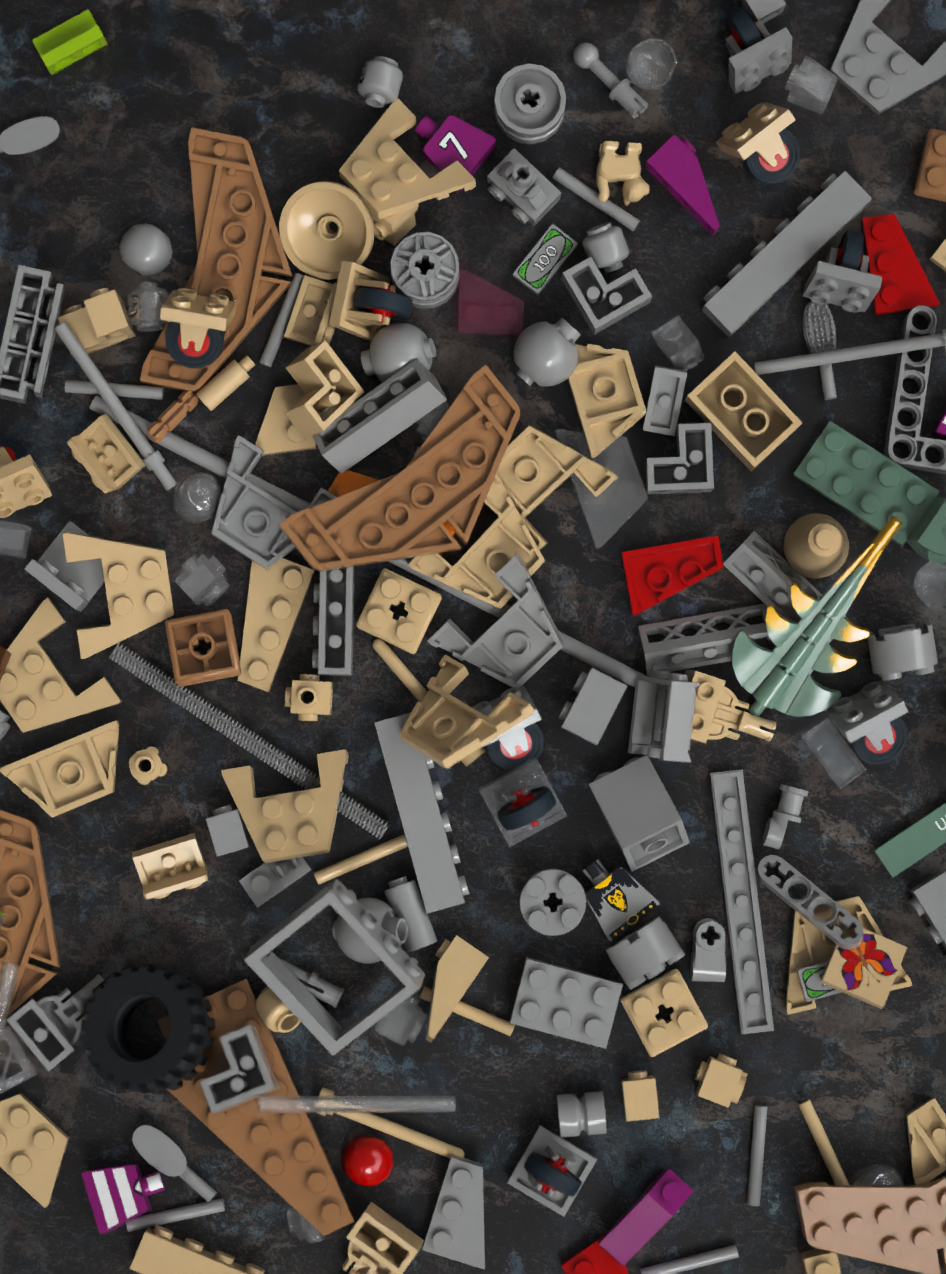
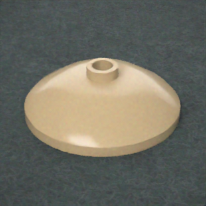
(307, 232)

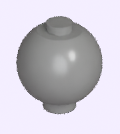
(396, 348)
(546, 353)
(351, 942)

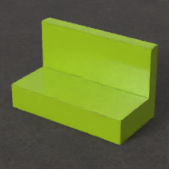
(69, 42)

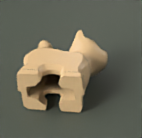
(620, 169)

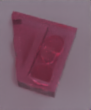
(487, 308)

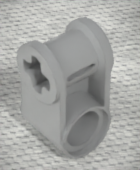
(708, 958)

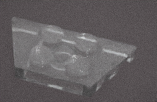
(620, 500)

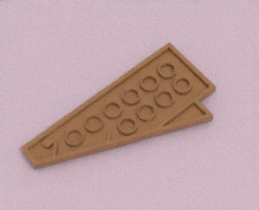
(275, 1145)

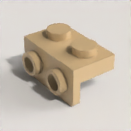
(312, 313)
(106, 454)
(170, 866)

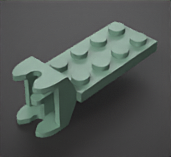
(875, 490)

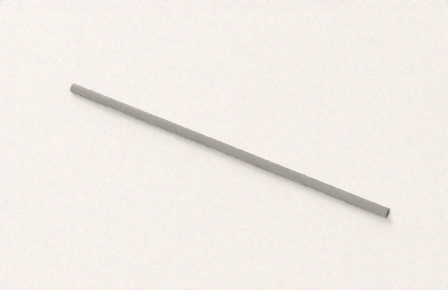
(220, 466)

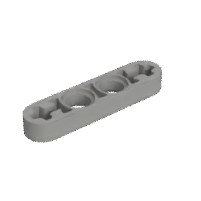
(807, 905)

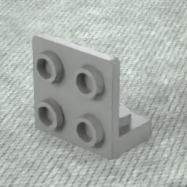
(71, 581)

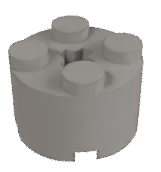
(902, 650)
(566, 915)
(645, 952)

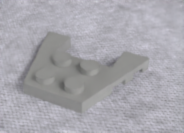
(878, 67)
(249, 516)
(515, 642)

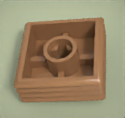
(932, 168)
(185, 636)

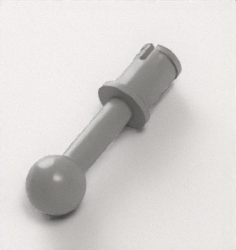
(587, 57)

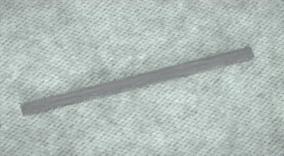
(241, 736)

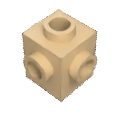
(322, 697)

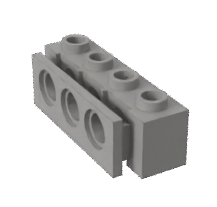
(21, 333)

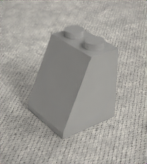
(639, 812)

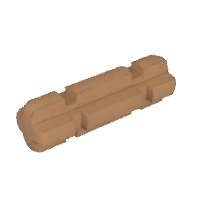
(172, 416)

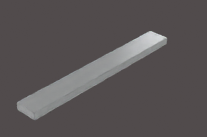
(741, 902)

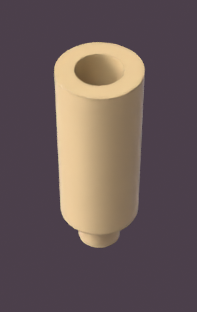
(225, 382)

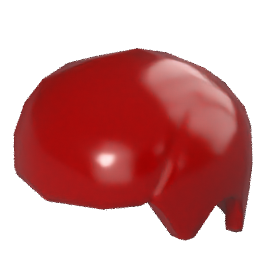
(367, 1160)

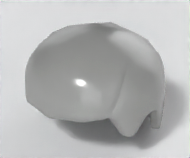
(145, 249)

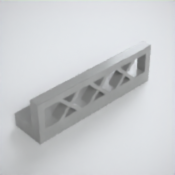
(768, 575)
(708, 644)

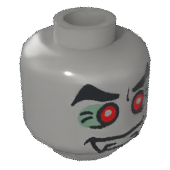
(380, 81)

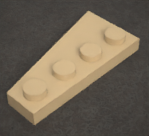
(270, 616)

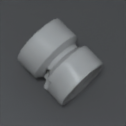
(581, 1114)

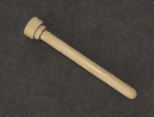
(412, 683)
(399, 1131)

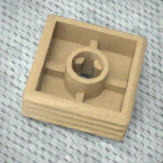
(378, 618)
(684, 1020)

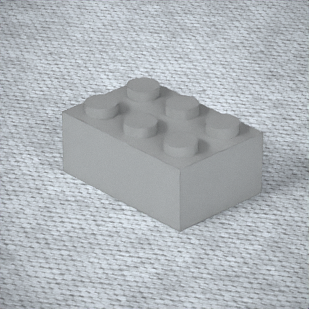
(566, 1002)

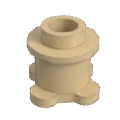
(157, 767)

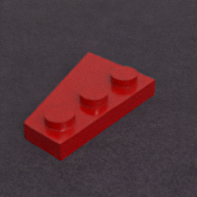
(894, 260)

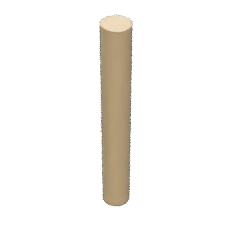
(361, 859)
(476, 1015)
(823, 1143)

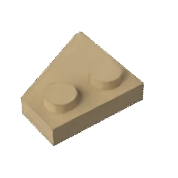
(927, 1141)

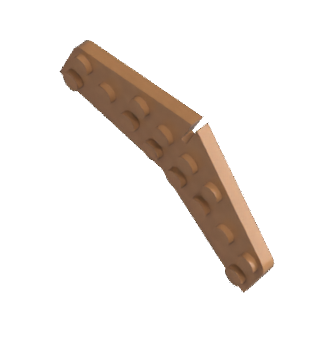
(234, 248)
(408, 510)
(25, 898)
(877, 1222)

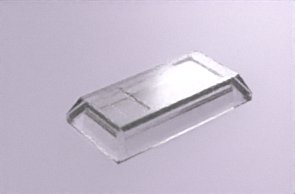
(834, 753)

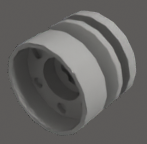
(439, 283)

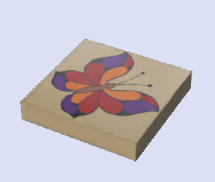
(866, 970)

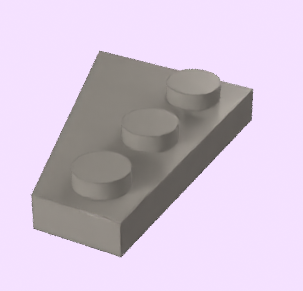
(458, 1217)

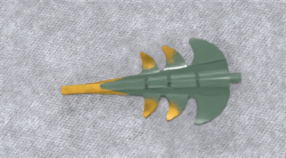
(782, 675)

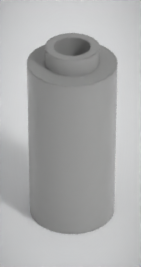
(408, 904)

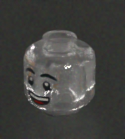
(146, 305)

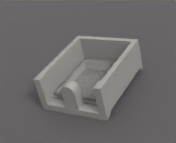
(662, 716)

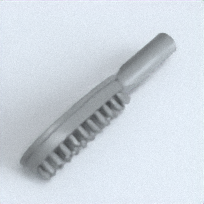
(29, 135)
(821, 337)
(168, 1158)

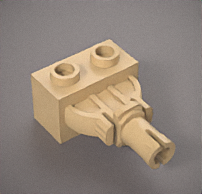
(716, 712)
(380, 1244)

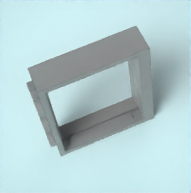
(300, 1000)

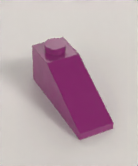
(681, 175)
(646, 1216)

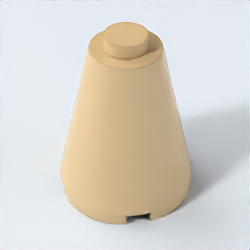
(816, 545)

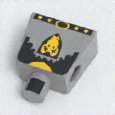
(616, 899)

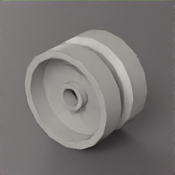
(535, 85)

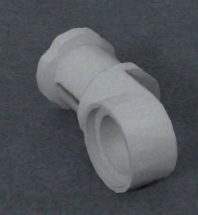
(788, 809)

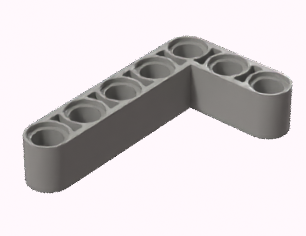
(913, 402)

